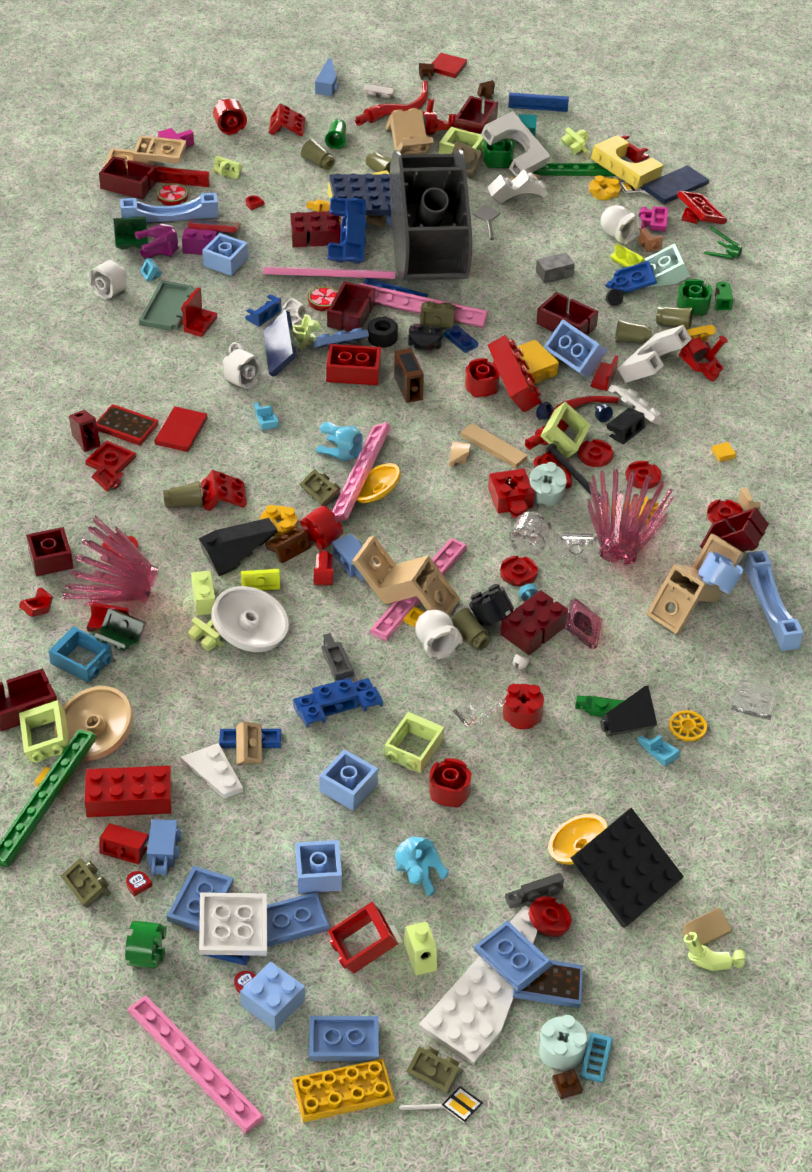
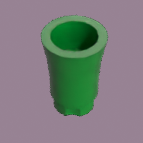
(336, 135)

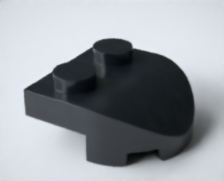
(425, 337)

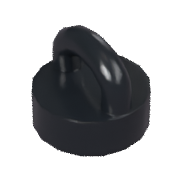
(614, 297)

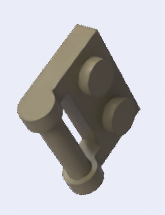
(471, 157)

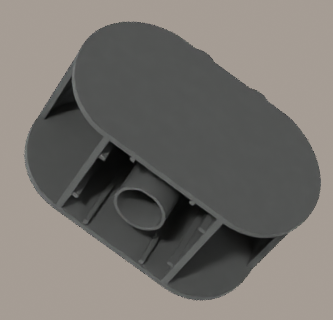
(430, 216)

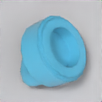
(527, 591)

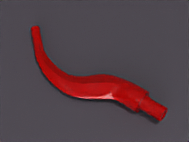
(377, 111)
(535, 440)

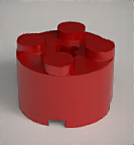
(229, 116)
(482, 378)
(322, 527)
(523, 706)
(450, 782)

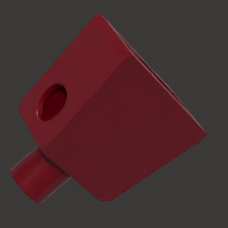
(81, 424)

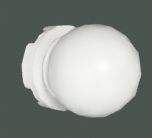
(620, 223)
(437, 633)

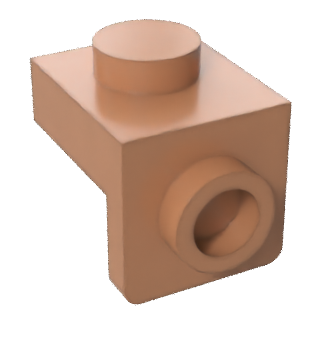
(649, 242)

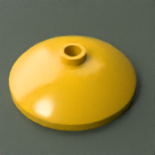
(379, 483)
(573, 836)

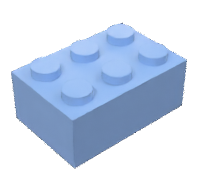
(575, 348)

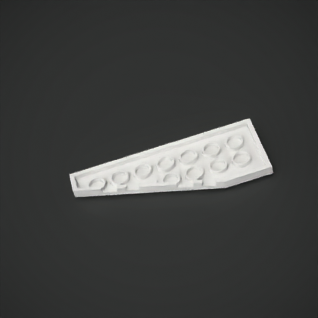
(476, 1005)

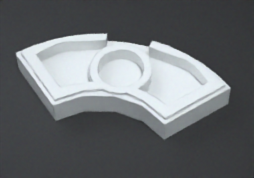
(294, 307)

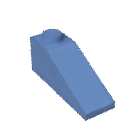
(326, 81)

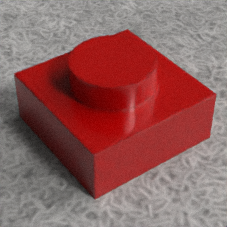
(689, 216)

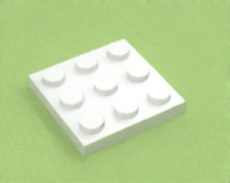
(233, 924)

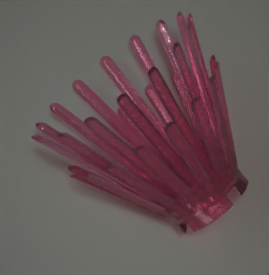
(624, 538)
(134, 573)

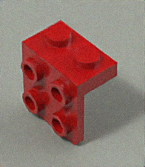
(222, 487)

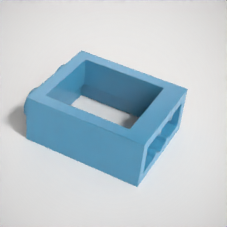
(73, 638)

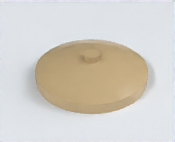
(102, 712)

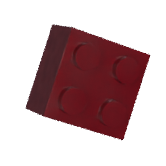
(49, 551)

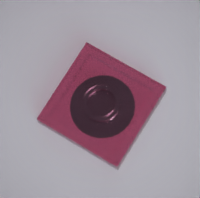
(583, 623)

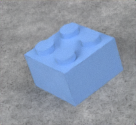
(225, 254)
(348, 780)
(318, 866)
(272, 995)

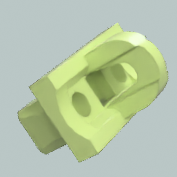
(575, 138)
(222, 164)
(303, 331)
(207, 630)

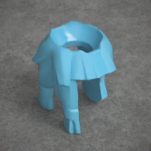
(347, 438)
(417, 857)

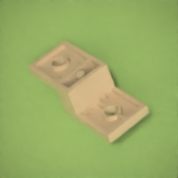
(151, 150)

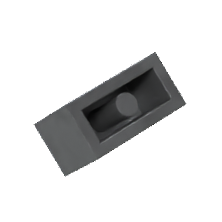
(555, 267)

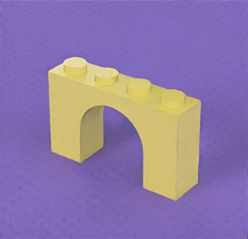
(609, 155)

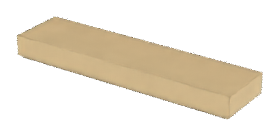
(493, 445)

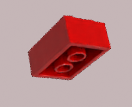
(353, 364)

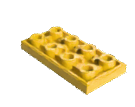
(343, 1090)

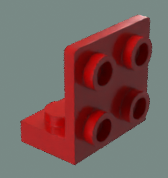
(287, 118)
(195, 319)

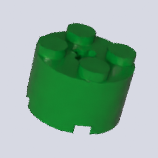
(499, 154)
(695, 295)
(145, 944)

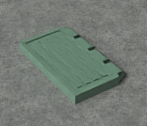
(165, 306)

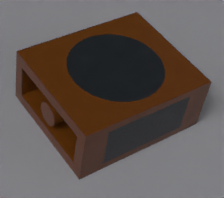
(408, 375)

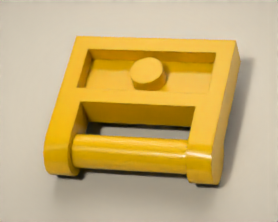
(703, 332)

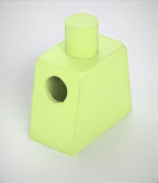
(417, 941)

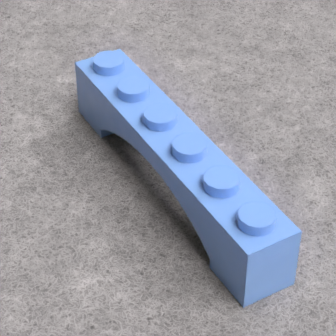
(201, 208)
(784, 627)

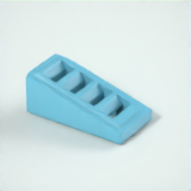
(600, 1040)

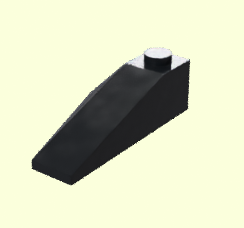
(230, 545)

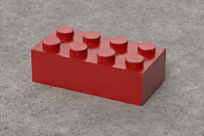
(515, 373)
(128, 791)

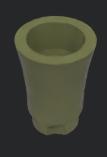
(315, 153)
(378, 162)
(675, 316)
(632, 332)
(183, 496)
(471, 629)

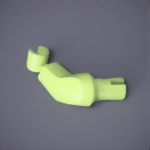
(710, 960)

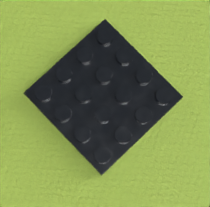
(627, 867)

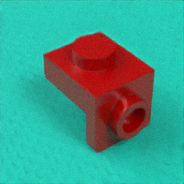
(107, 478)
(38, 605)

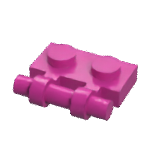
(654, 218)

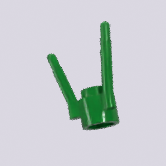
(733, 249)

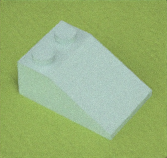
(668, 266)

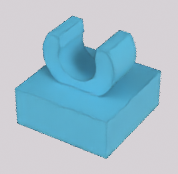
(150, 270)

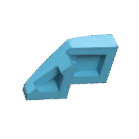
(266, 417)
(660, 749)

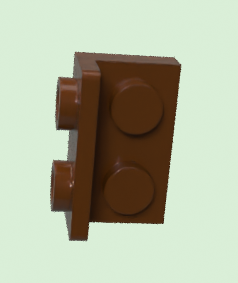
(289, 544)

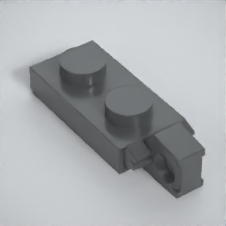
(336, 658)
(531, 891)

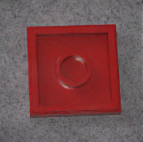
(448, 65)
(112, 455)

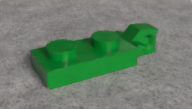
(596, 705)

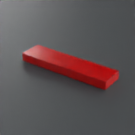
(183, 176)

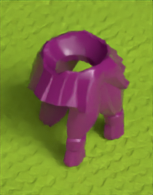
(163, 243)

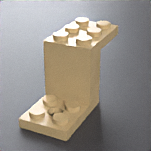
(409, 132)
(404, 580)
(686, 587)

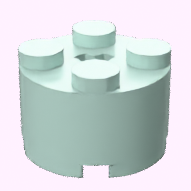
(548, 483)
(562, 1043)

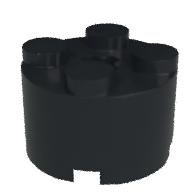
(491, 605)

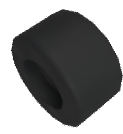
(382, 332)

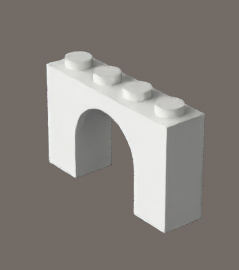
(511, 127)
(646, 358)

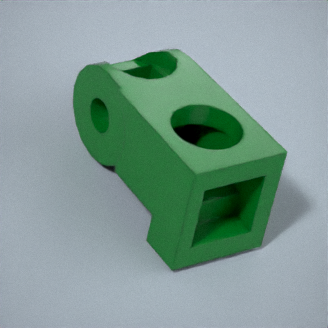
(723, 296)

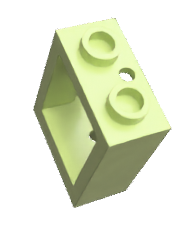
(454, 134)
(552, 433)
(38, 717)
(414, 724)

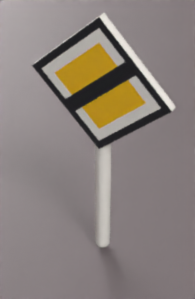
(627, 188)
(459, 1104)

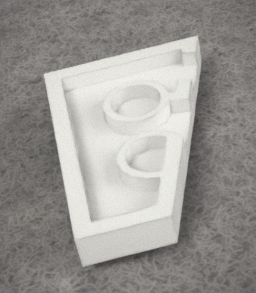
(630, 397)
(214, 769)

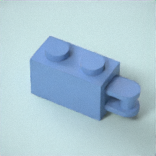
(344, 551)
(163, 845)

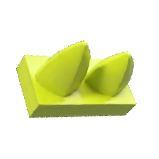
(625, 256)
(261, 579)

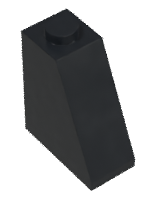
(631, 715)

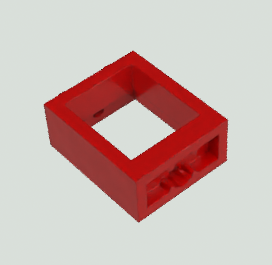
(353, 924)

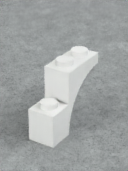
(525, 182)

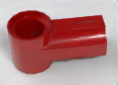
(323, 572)

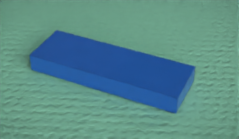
(270, 738)

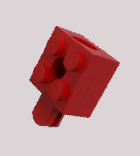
(512, 495)

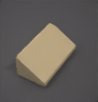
(249, 743)
(708, 926)

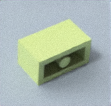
(203, 592)

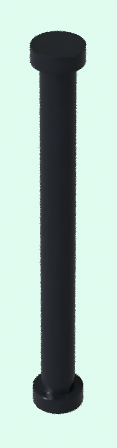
(552, 449)

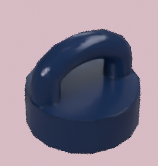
(544, 411)
(603, 412)

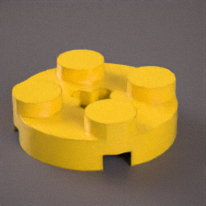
(612, 188)
(286, 514)

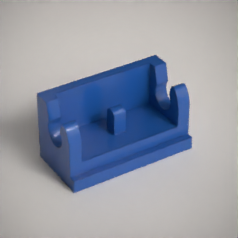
(265, 312)

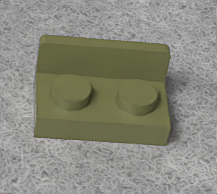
(437, 314)
(320, 488)
(85, 882)
(434, 1069)

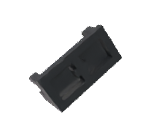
(626, 425)

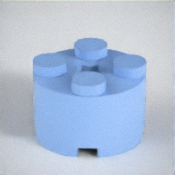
(720, 571)

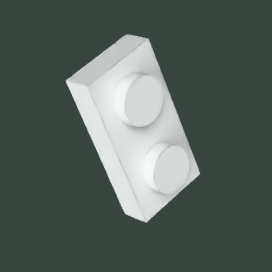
(372, 90)

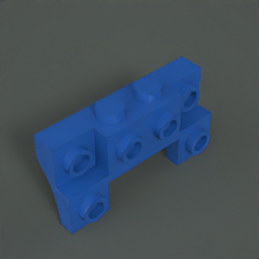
(352, 230)
(336, 698)

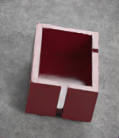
(471, 116)
(136, 184)
(321, 225)
(351, 306)
(555, 309)
(748, 531)
(534, 622)
(24, 694)

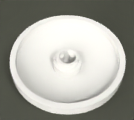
(250, 619)

